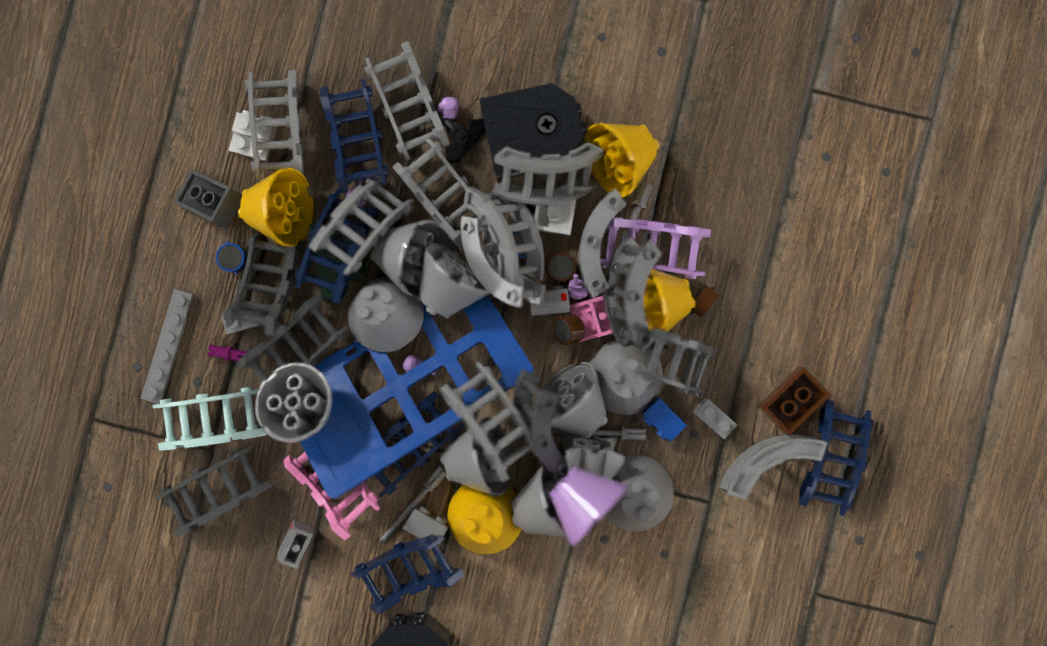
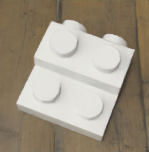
(241, 138)
(555, 217)

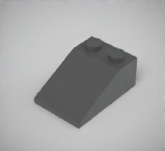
(208, 199)

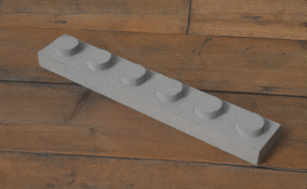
(167, 346)

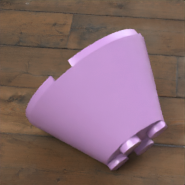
(583, 500)

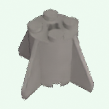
(592, 455)

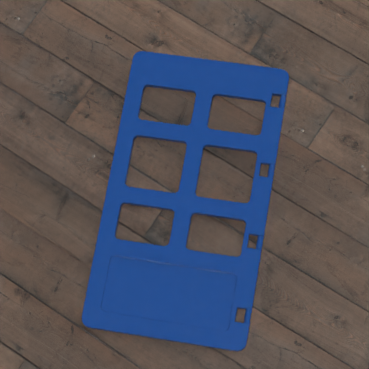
(350, 444)

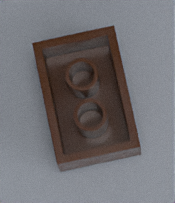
(794, 400)

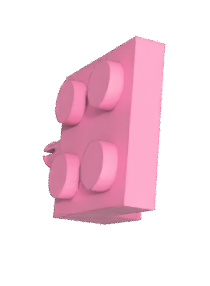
(593, 317)

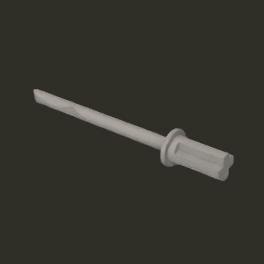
(640, 202)
(626, 433)
(430, 485)

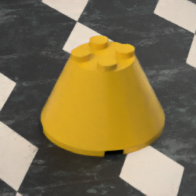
(626, 155)
(279, 207)
(666, 300)
(482, 520)

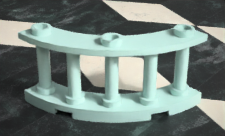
(207, 436)

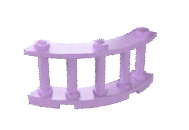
(654, 229)

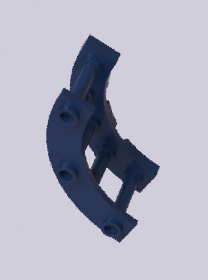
(339, 142)
(351, 248)
(398, 431)
(807, 489)
(418, 583)

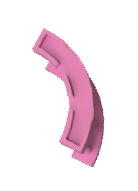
(334, 513)

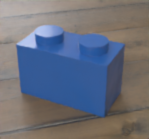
(664, 419)

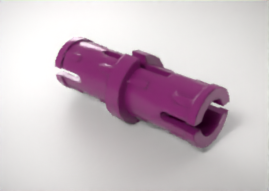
(226, 353)

